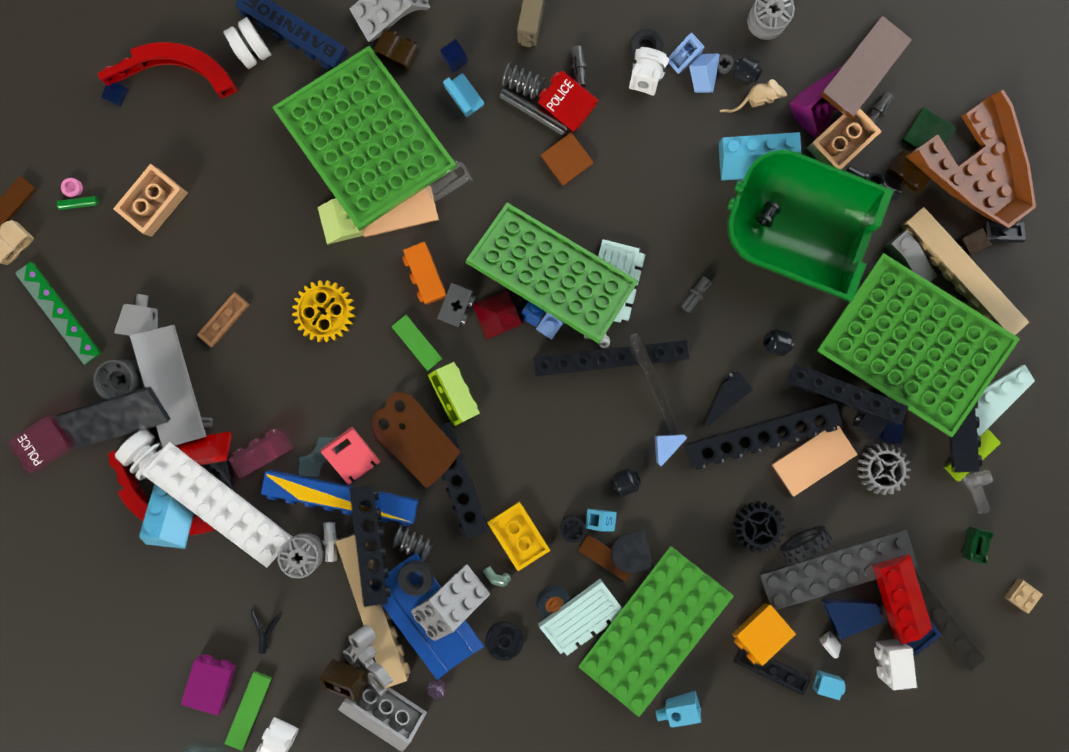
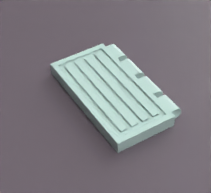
(625, 259)
(580, 617)

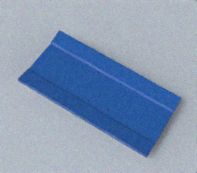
(439, 654)

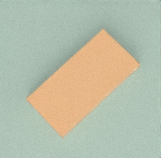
(412, 212)
(814, 460)

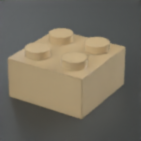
(1023, 595)

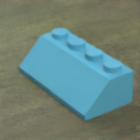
(740, 152)
(166, 521)

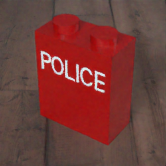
(568, 100)

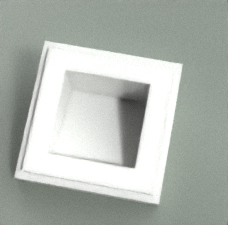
(830, 644)

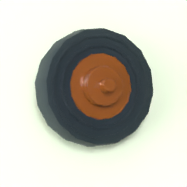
(551, 600)

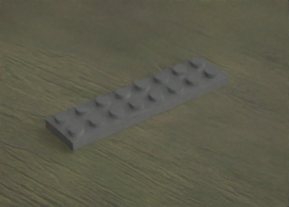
(833, 570)

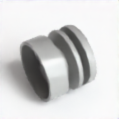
(766, 24)
(307, 546)

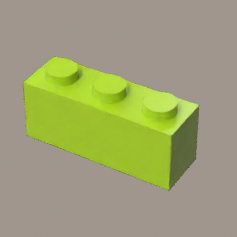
(453, 393)

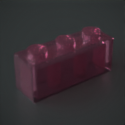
(260, 452)

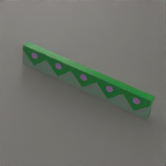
(58, 313)

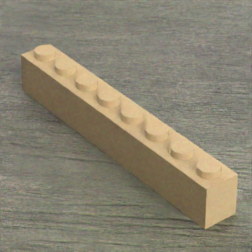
(963, 272)
(388, 650)

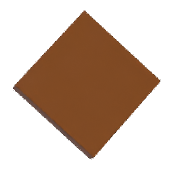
(567, 159)

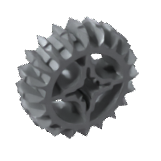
(870, 476)

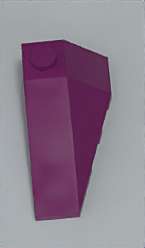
(812, 109)

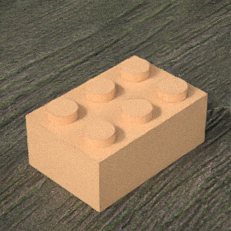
(844, 140)
(150, 200)

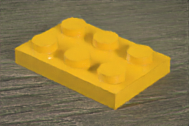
(518, 536)

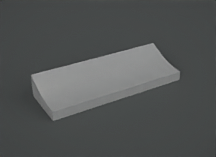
(166, 372)

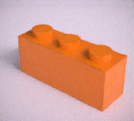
(424, 273)

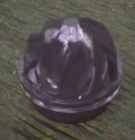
(436, 689)

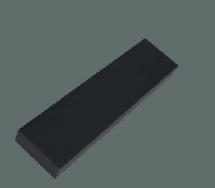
(776, 672)

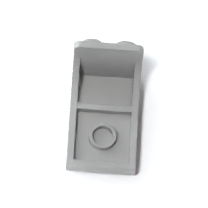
(380, 15)
(451, 604)

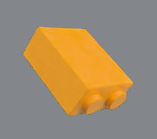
(763, 634)

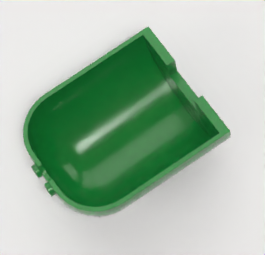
(820, 225)

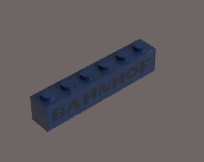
(293, 30)

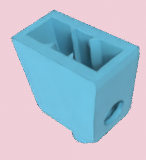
(681, 710)

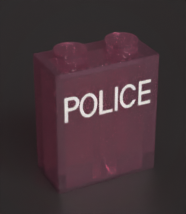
(41, 444)

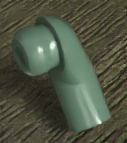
(499, 580)

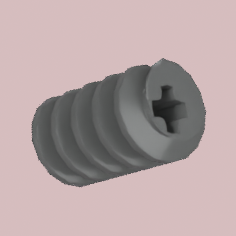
(522, 81)
(411, 543)

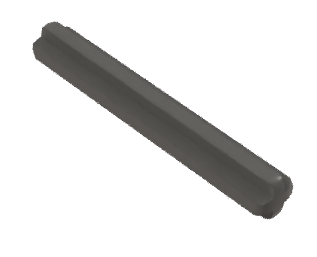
(533, 111)

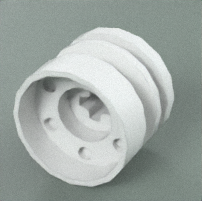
(140, 451)

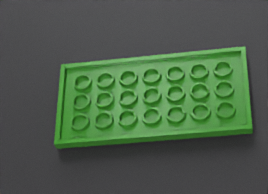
(552, 272)
(655, 631)

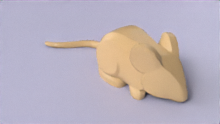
(760, 94)

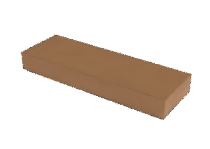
(223, 319)

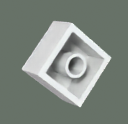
(895, 664)

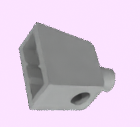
(137, 317)

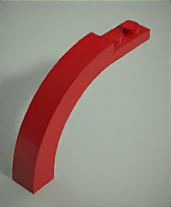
(170, 54)
(138, 501)

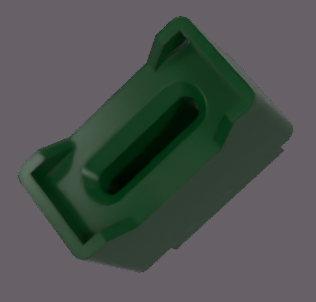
(977, 545)

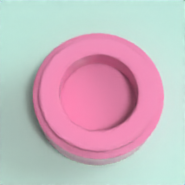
(71, 187)

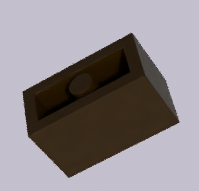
(344, 679)

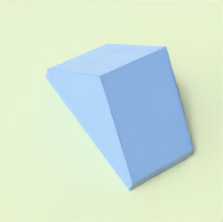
(685, 53)
(704, 72)
(666, 446)

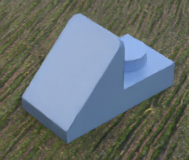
(549, 326)

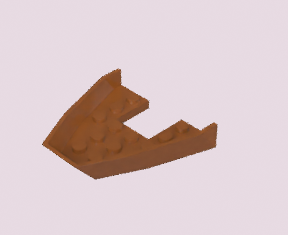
(994, 178)

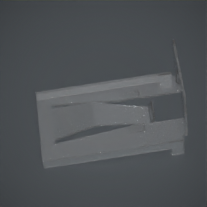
(436, 187)

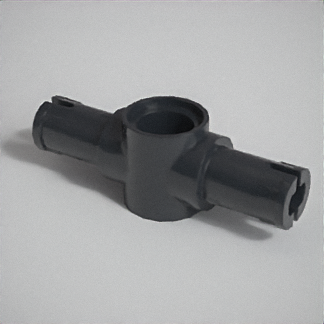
(878, 178)

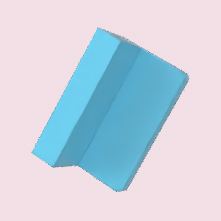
(463, 94)

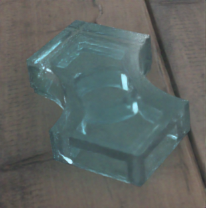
(312, 463)

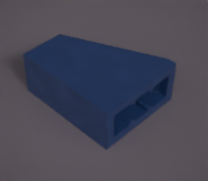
(852, 615)

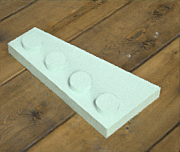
(1001, 395)

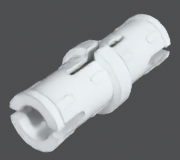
(329, 541)

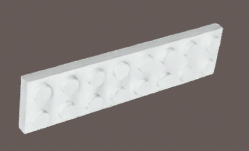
(216, 504)

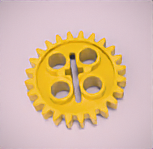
(310, 300)

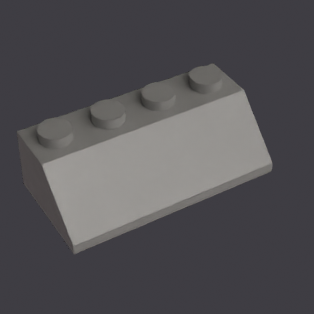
(386, 716)

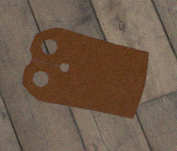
(420, 445)

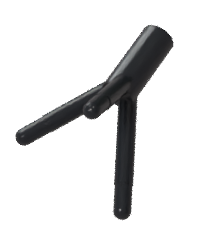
(263, 636)

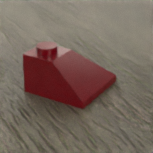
(497, 314)

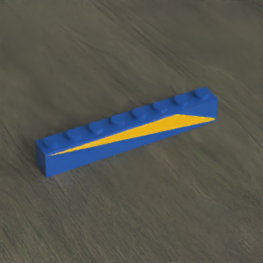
(335, 496)

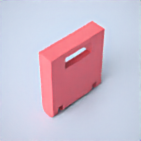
(353, 459)

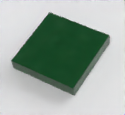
(926, 126)

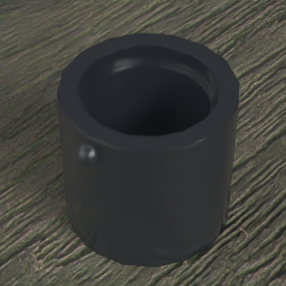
(572, 528)

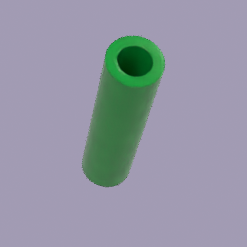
(77, 203)

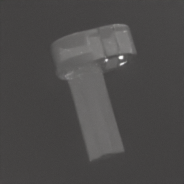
(974, 483)

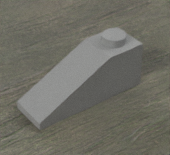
(909, 254)

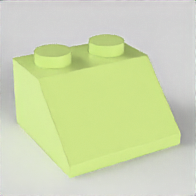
(336, 223)

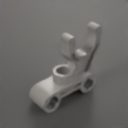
(362, 654)

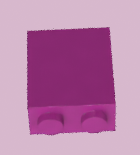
(208, 684)

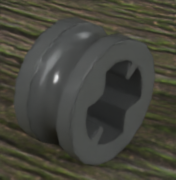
(727, 58)

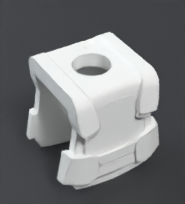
(648, 70)

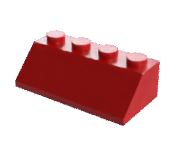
(902, 599)

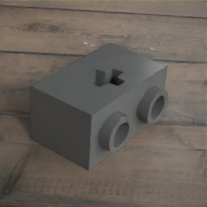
(448, 313)

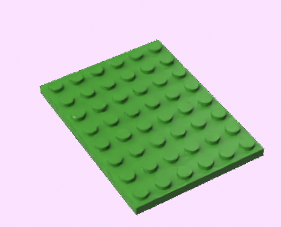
(364, 138)
(918, 345)

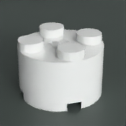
(278, 737)

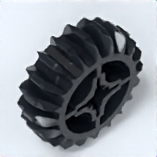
(763, 520)

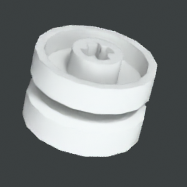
(247, 43)

